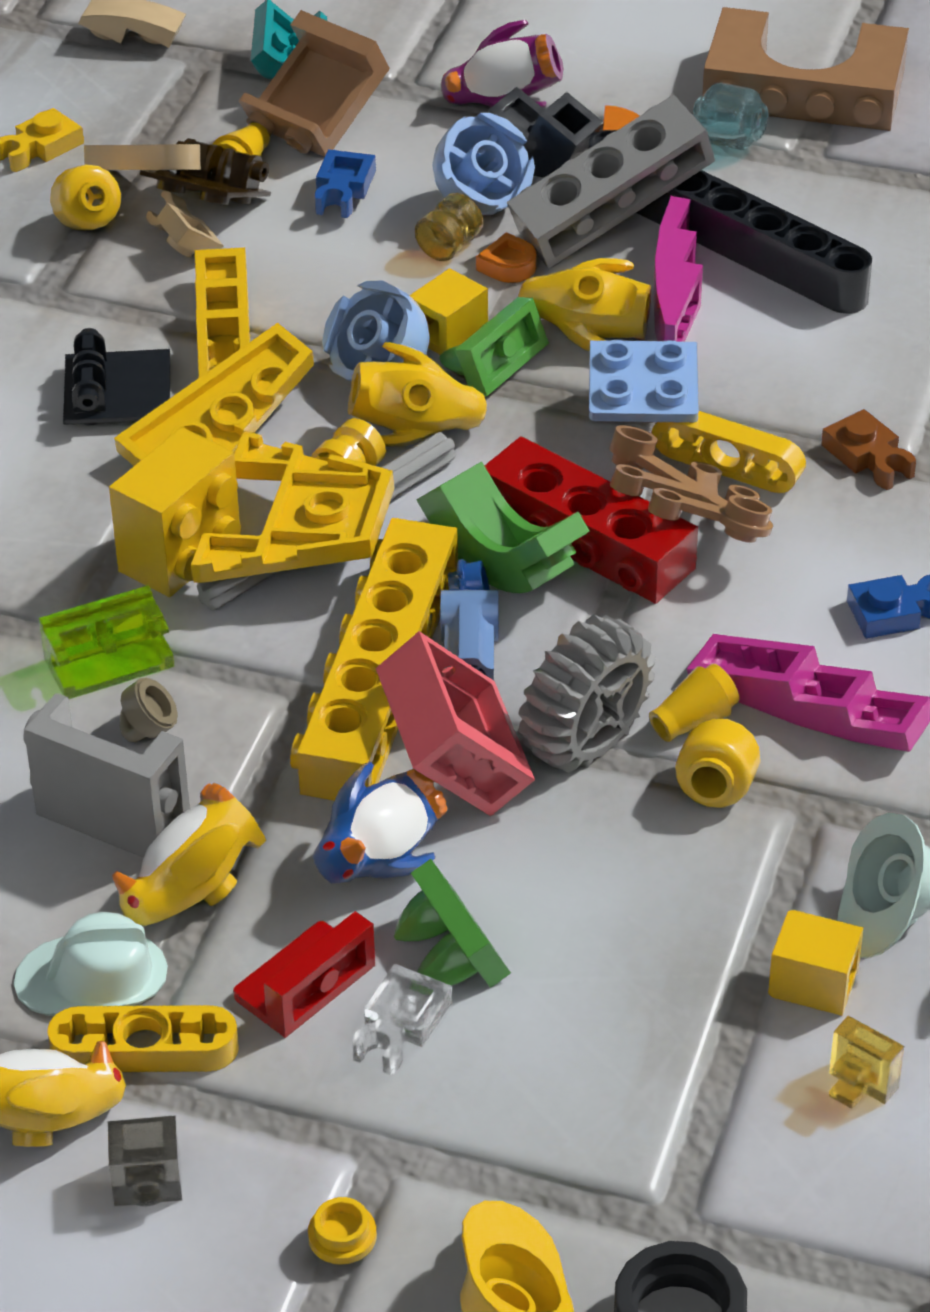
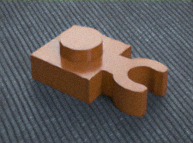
(867, 443)

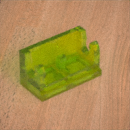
(106, 642)

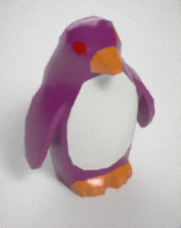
(502, 65)

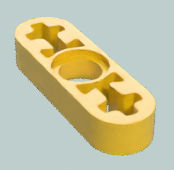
(775, 462)
(164, 1055)

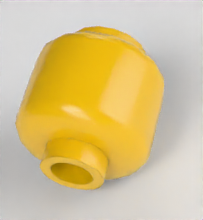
(70, 201)
(717, 763)

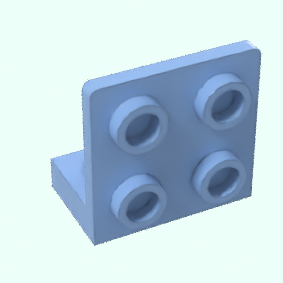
(643, 381)

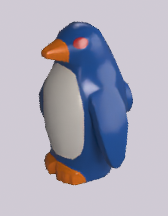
(378, 826)

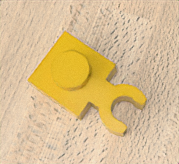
(42, 136)

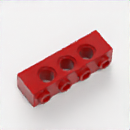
(624, 537)

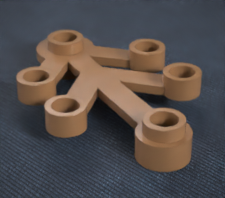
(693, 493)

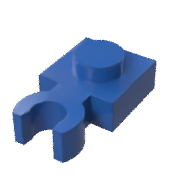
(342, 178)
(889, 605)

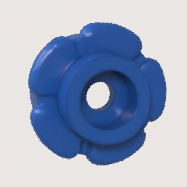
(468, 576)

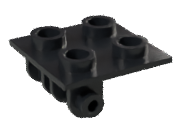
(112, 384)

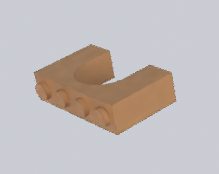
(852, 93)

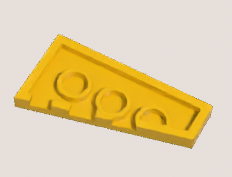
(227, 398)

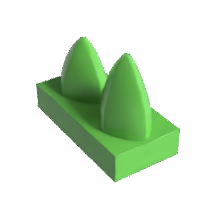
(498, 346)
(463, 949)

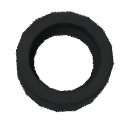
(680, 1266)

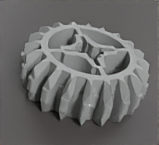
(586, 692)

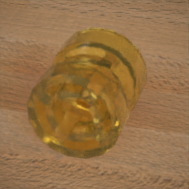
(448, 227)

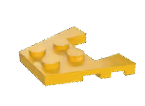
(317, 518)

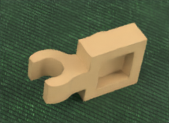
(184, 229)

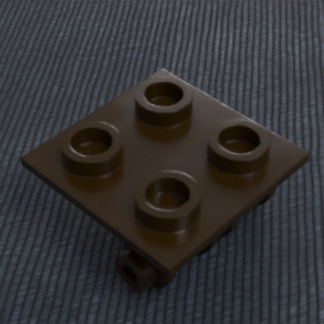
(222, 177)

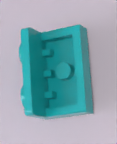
(272, 38)

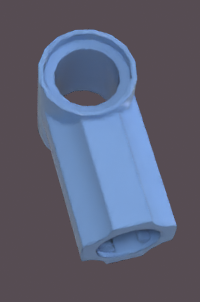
(471, 626)

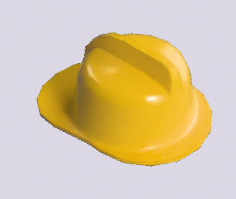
(510, 1262)

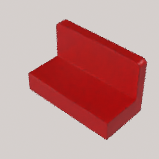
(308, 973)

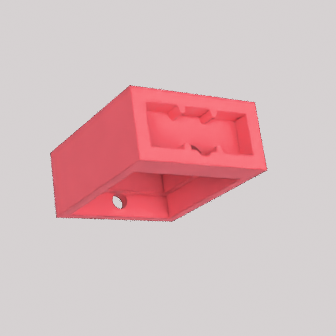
(454, 724)

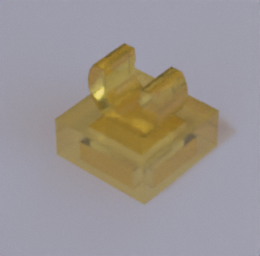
(864, 1063)

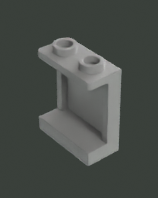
(101, 785)

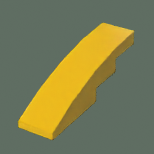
(220, 305)

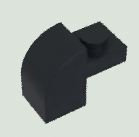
(551, 133)

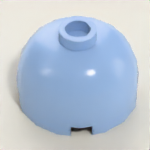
(483, 161)
(369, 319)

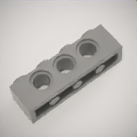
(611, 180)

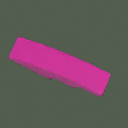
(676, 274)
(828, 699)

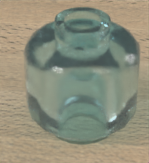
(732, 115)

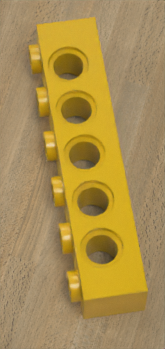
(351, 715)

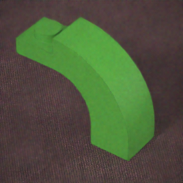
(488, 530)

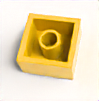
(168, 504)

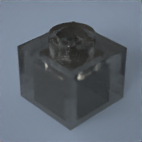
(144, 1161)

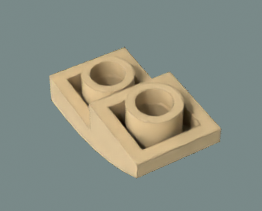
(149, 19)

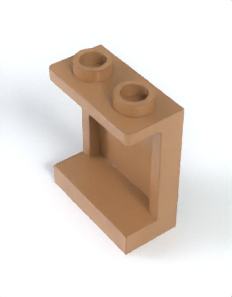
(318, 86)

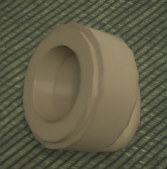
(146, 710)

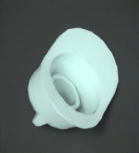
(886, 882)
(95, 964)

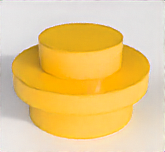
(342, 1231)

